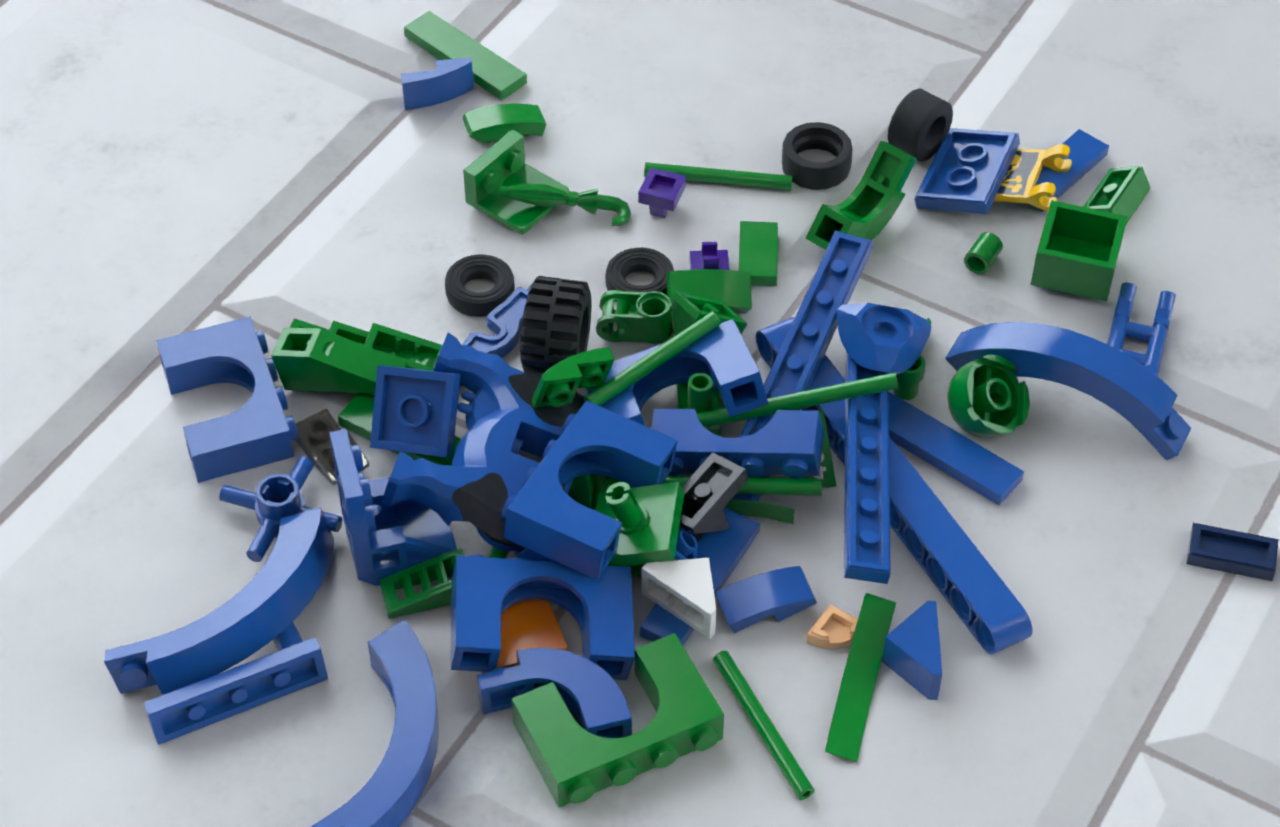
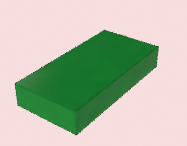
(759, 251)

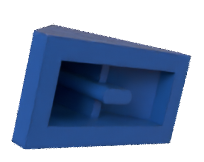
(914, 651)

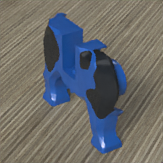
(487, 457)

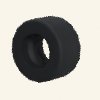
(920, 124)

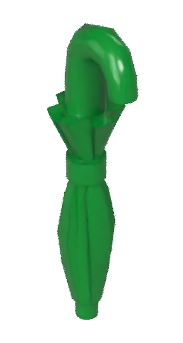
(550, 196)

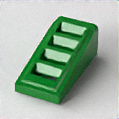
(434, 569)

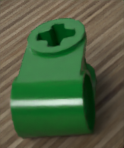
(637, 315)

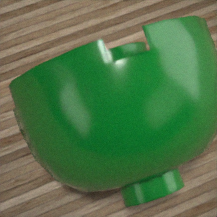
(988, 397)

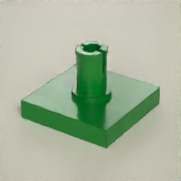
(648, 520)

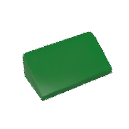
(1120, 191)

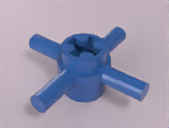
(275, 498)

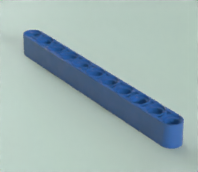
(926, 526)

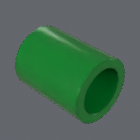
(983, 253)

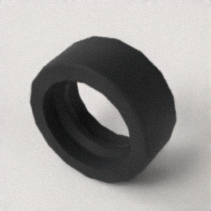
(817, 174)

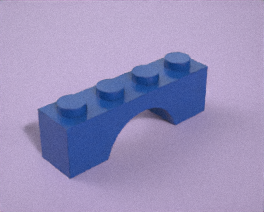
(784, 446)

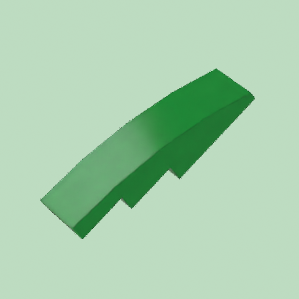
(415, 350)

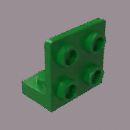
(506, 166)

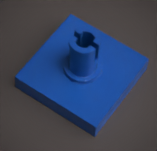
(415, 410)

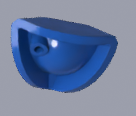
(882, 336)

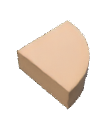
(832, 629)

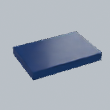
(967, 171)

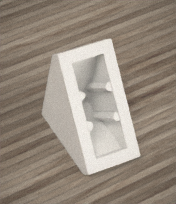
(684, 591)

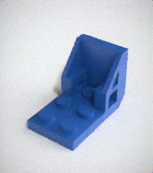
(381, 535)

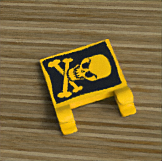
(1024, 172)

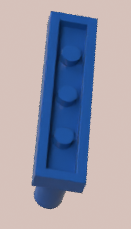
(239, 689)

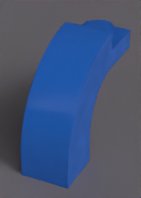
(583, 685)

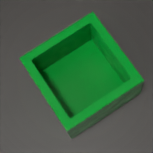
(1078, 250)

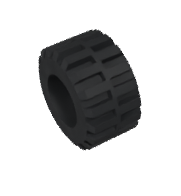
(554, 323)

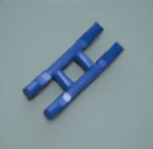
(1154, 334)

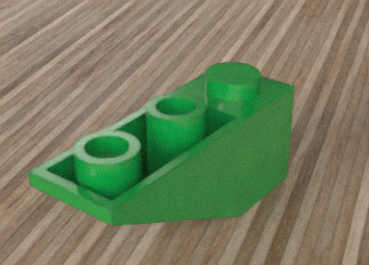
(327, 362)

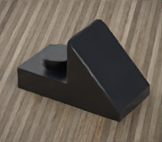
(708, 494)

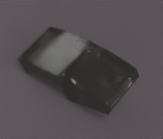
(316, 443)

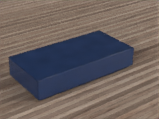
(1232, 551)

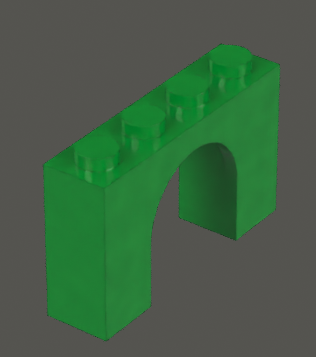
(581, 763)

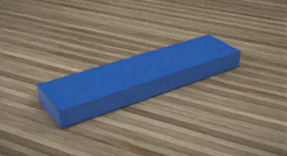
(951, 451)
(724, 553)

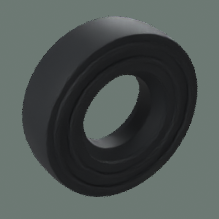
(638, 260)
(478, 267)

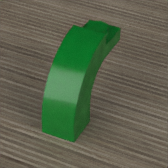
(871, 202)

